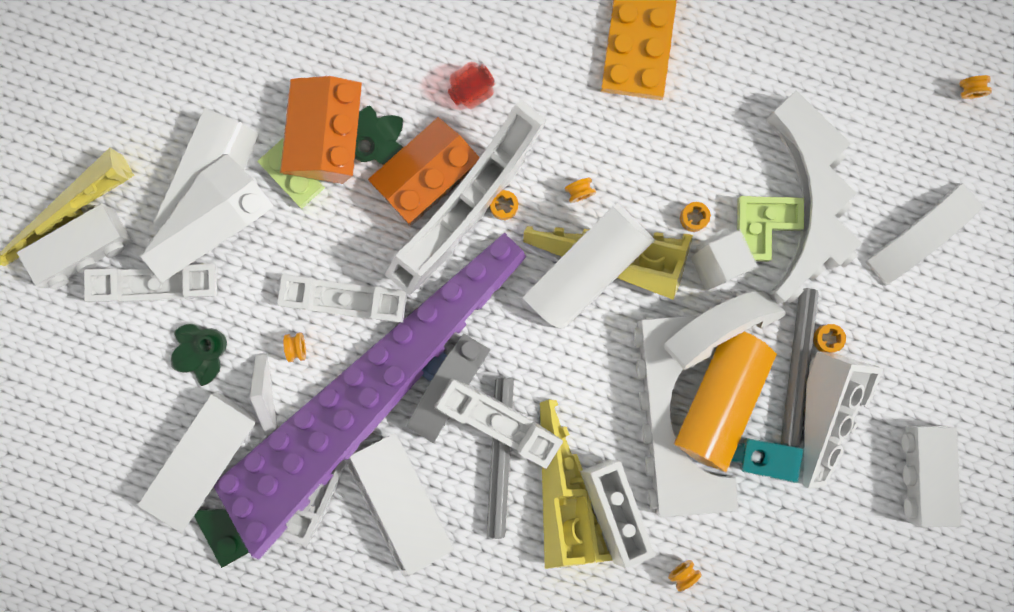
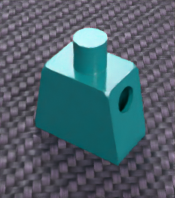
(779, 460)

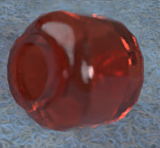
(471, 85)

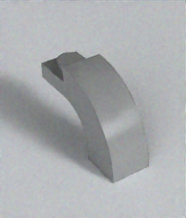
(459, 364)

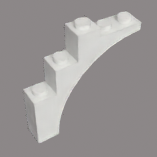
(815, 152)
(469, 201)

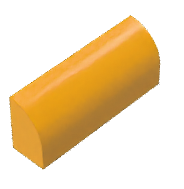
(725, 400)

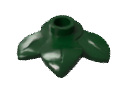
(380, 134)
(194, 353)

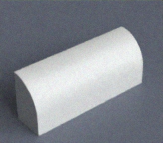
(211, 140)
(588, 267)
(197, 462)
(399, 505)

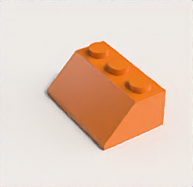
(321, 128)
(424, 171)

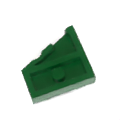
(221, 535)

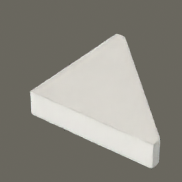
(262, 394)

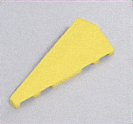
(101, 177)
(655, 270)
(569, 521)

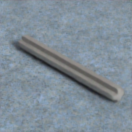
(799, 367)
(499, 469)

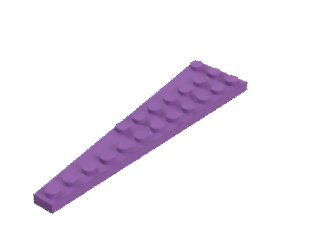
(303, 452)

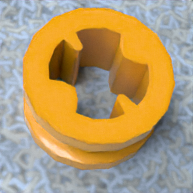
(975, 87)
(580, 190)
(703, 209)
(501, 215)
(294, 347)
(833, 347)
(685, 575)

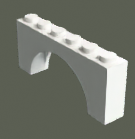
(677, 483)

